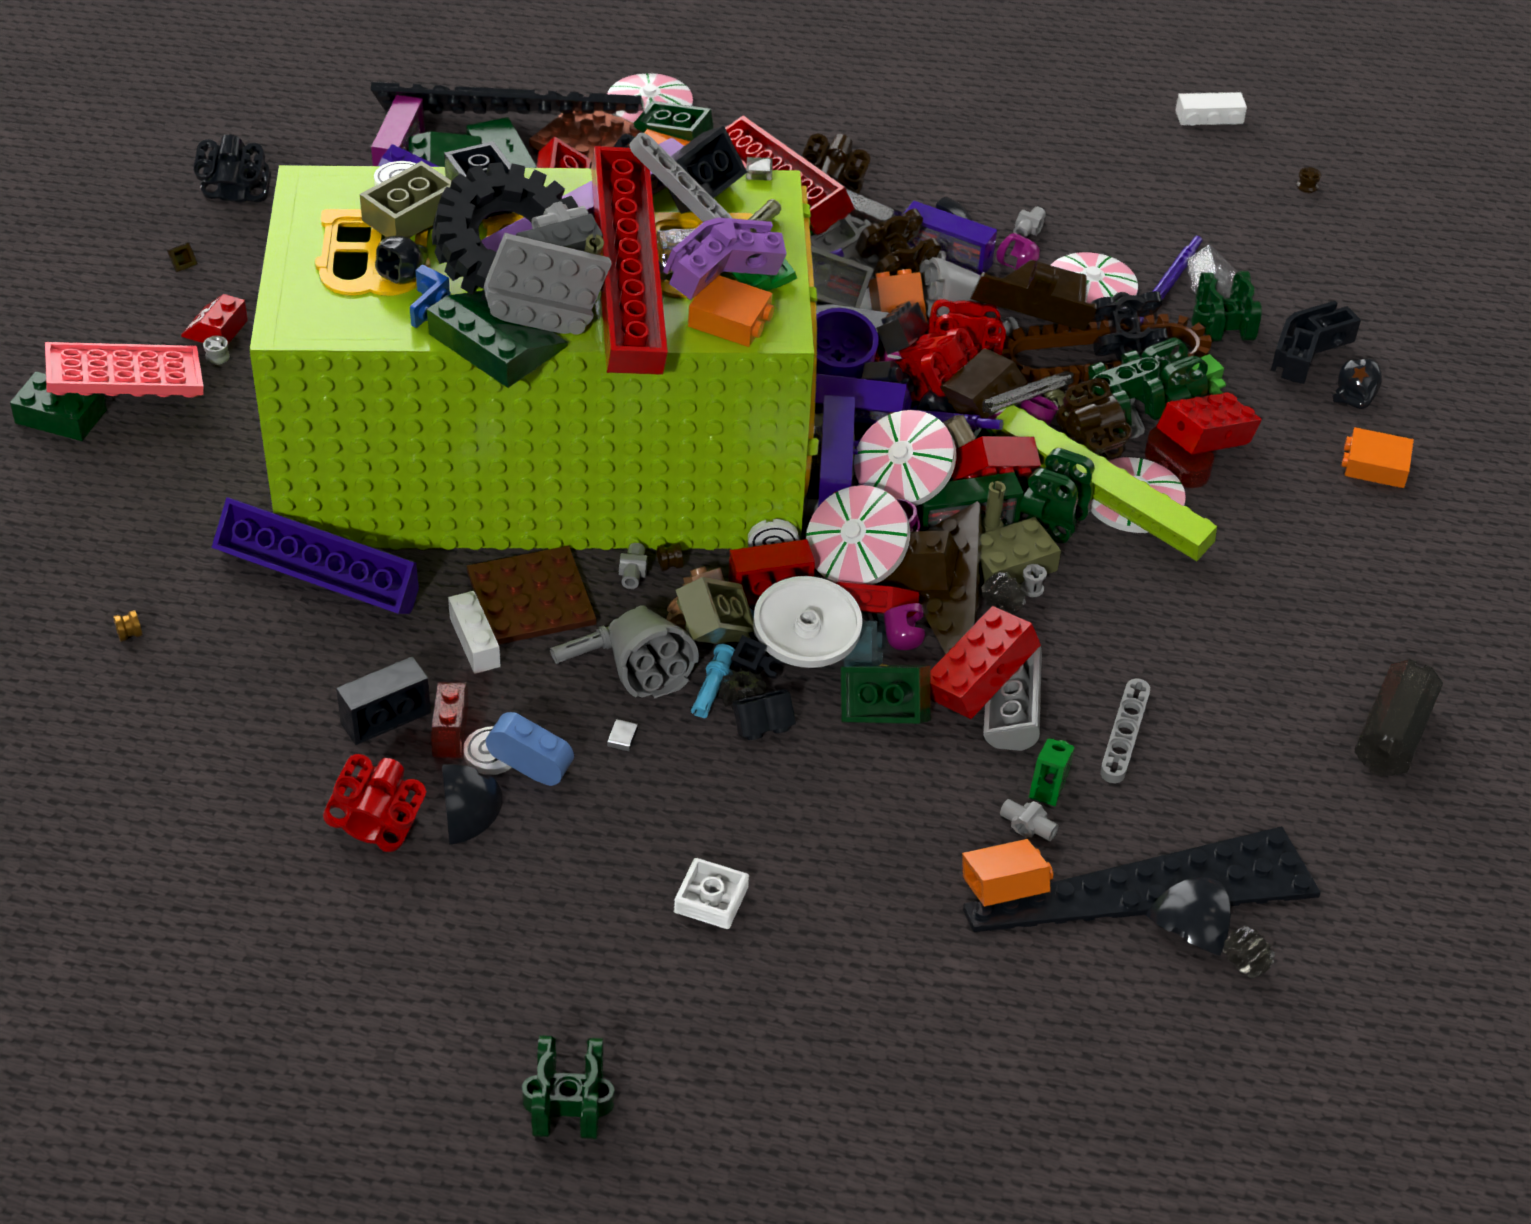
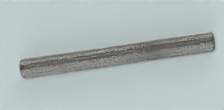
(1027, 392)

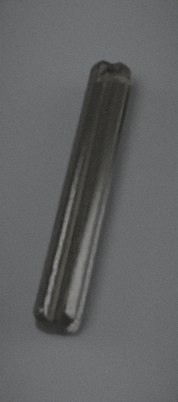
(813, 488)

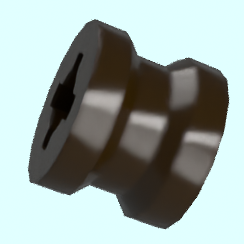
(1308, 180)
(670, 556)

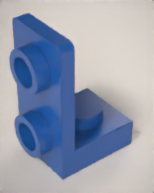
(433, 287)

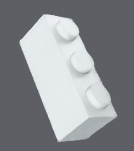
(1211, 108)
(474, 632)

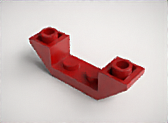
(880, 598)

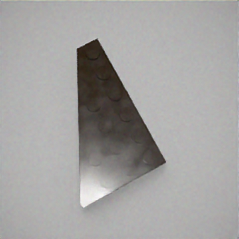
(955, 612)

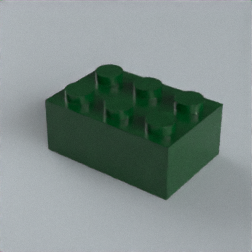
(62, 415)

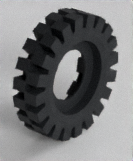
(474, 198)

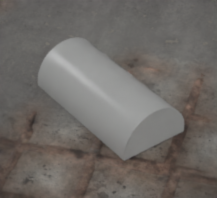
(1014, 711)

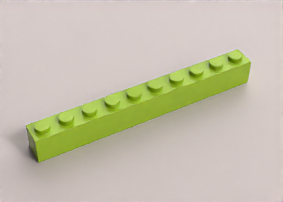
(1119, 489)

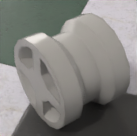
(216, 350)

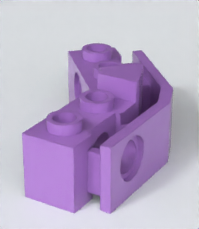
(724, 247)

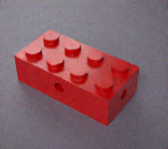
(1209, 423)
(982, 661)

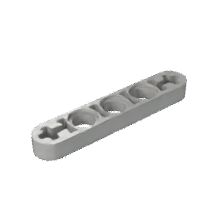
(676, 178)
(1122, 740)

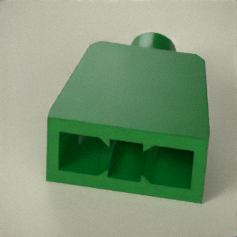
(1054, 759)

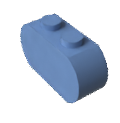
(529, 748)

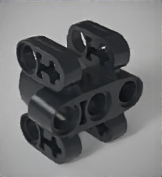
(232, 169)
(1135, 307)

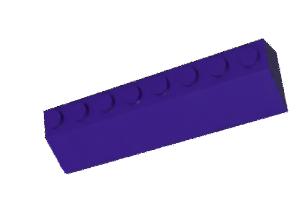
(317, 556)

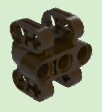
(838, 160)
(890, 244)
(1094, 419)

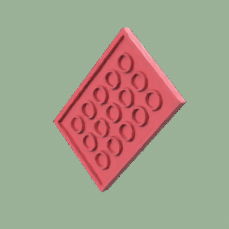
(122, 369)

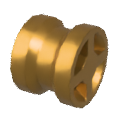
(127, 625)

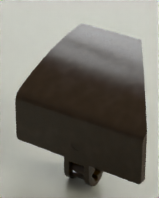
(1040, 293)

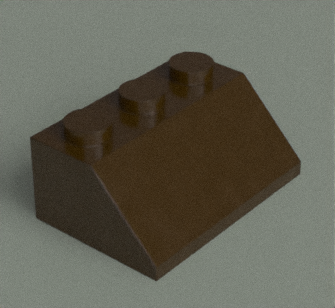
(981, 379)
(927, 563)

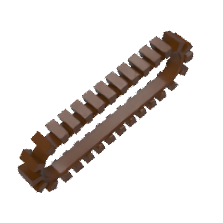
(1019, 342)

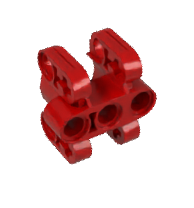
(970, 316)
(936, 359)
(375, 801)

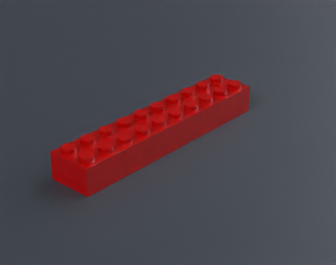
(826, 197)
(632, 287)

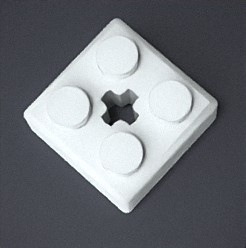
(711, 893)

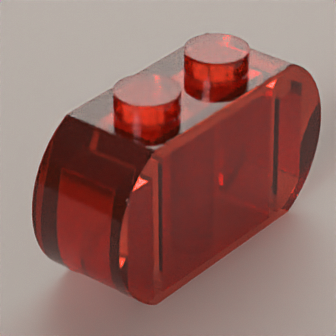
(1190, 469)
(449, 719)

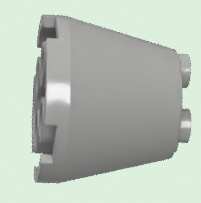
(946, 281)
(651, 653)

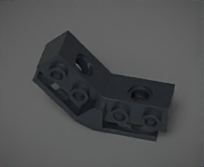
(1310, 333)

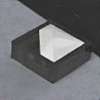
(759, 168)

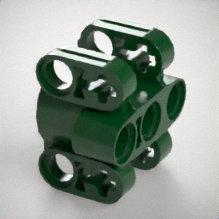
(1223, 314)
(1176, 370)
(1132, 379)
(1057, 491)
(550, 1087)

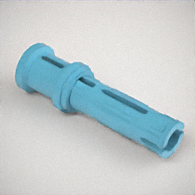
(715, 671)

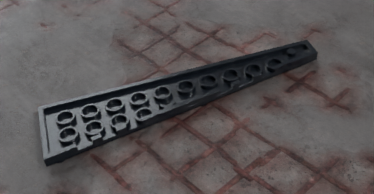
(504, 100)
(1249, 867)

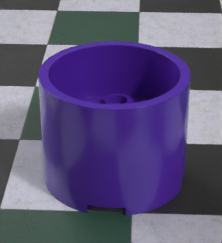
(844, 342)

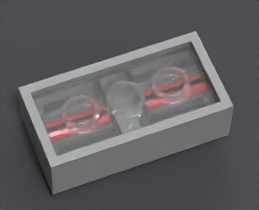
(839, 279)

